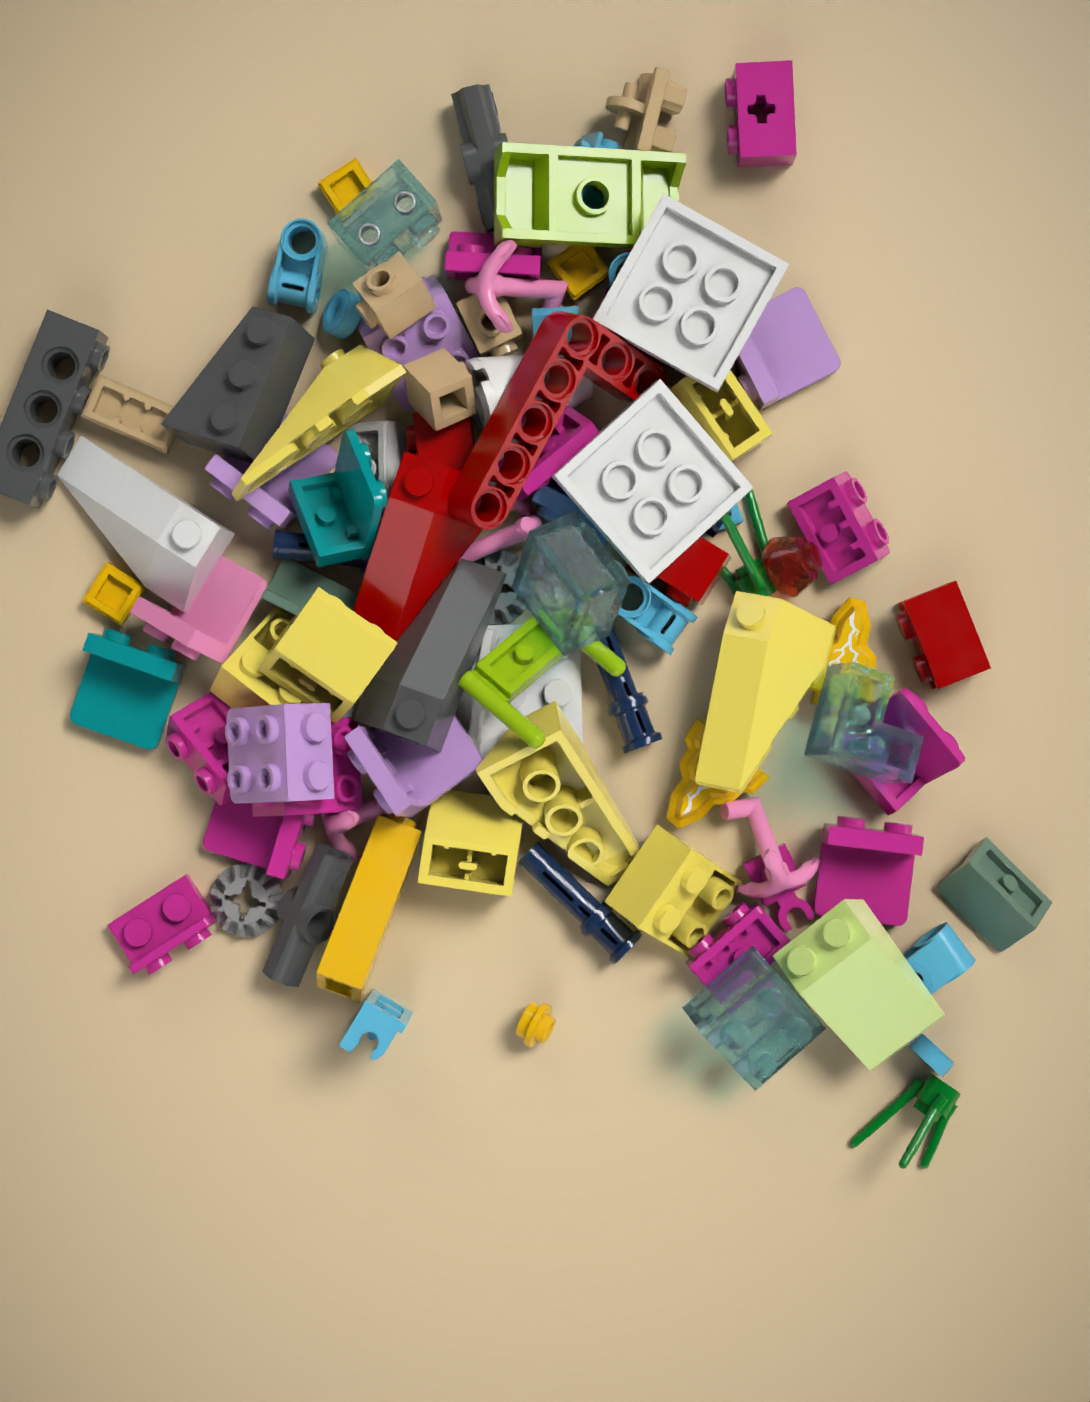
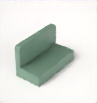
(296, 583)
(994, 896)

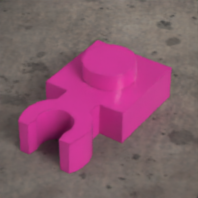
(786, 899)

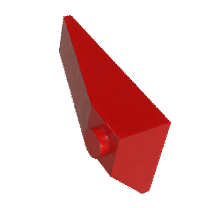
(413, 545)

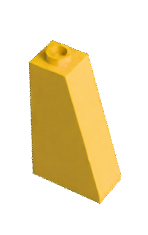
(368, 907)

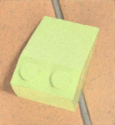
(859, 982)

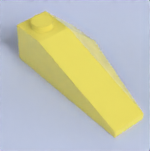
(338, 398)
(762, 673)
(560, 795)

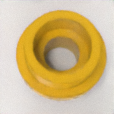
(536, 1024)

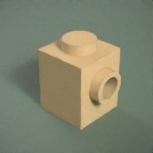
(392, 296)
(484, 334)
(440, 389)

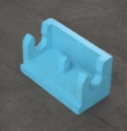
(381, 1019)

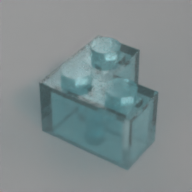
(851, 728)

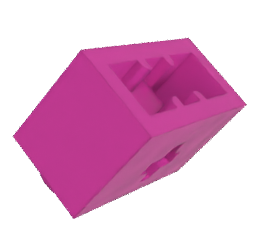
(768, 86)

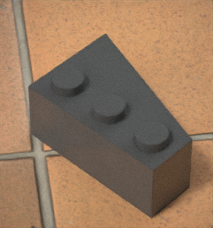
(244, 387)

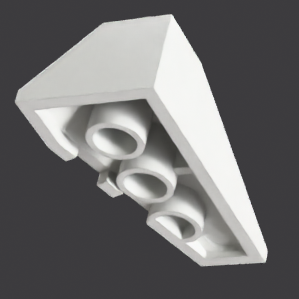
(152, 529)

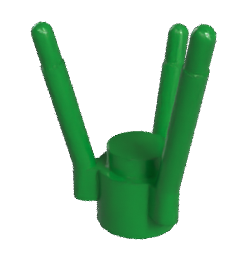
(752, 574)
(935, 1101)

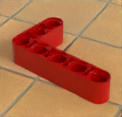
(544, 407)

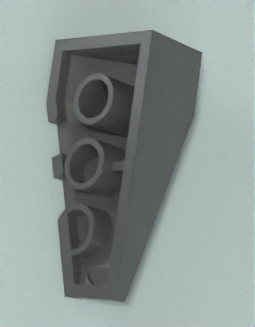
(418, 682)

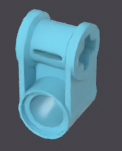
(298, 270)
(653, 615)
(939, 957)

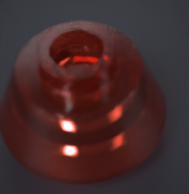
(791, 564)

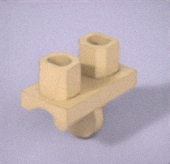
(640, 110)

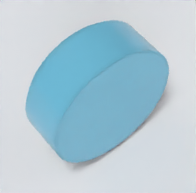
(341, 315)
(931, 1055)

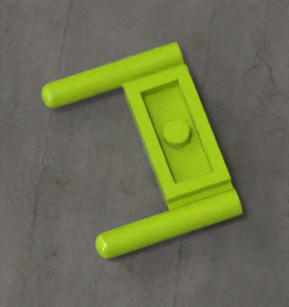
(518, 664)

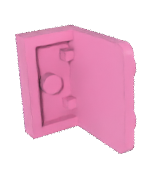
(214, 616)

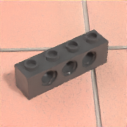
(38, 383)

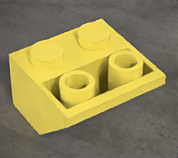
(725, 416)
(327, 654)
(238, 679)
(470, 844)
(672, 891)

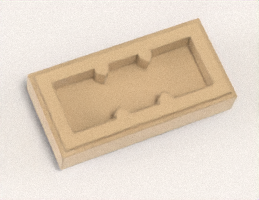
(129, 413)

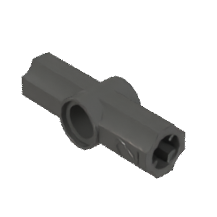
(480, 136)
(307, 914)

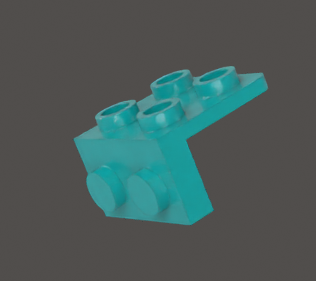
(341, 508)
(126, 689)

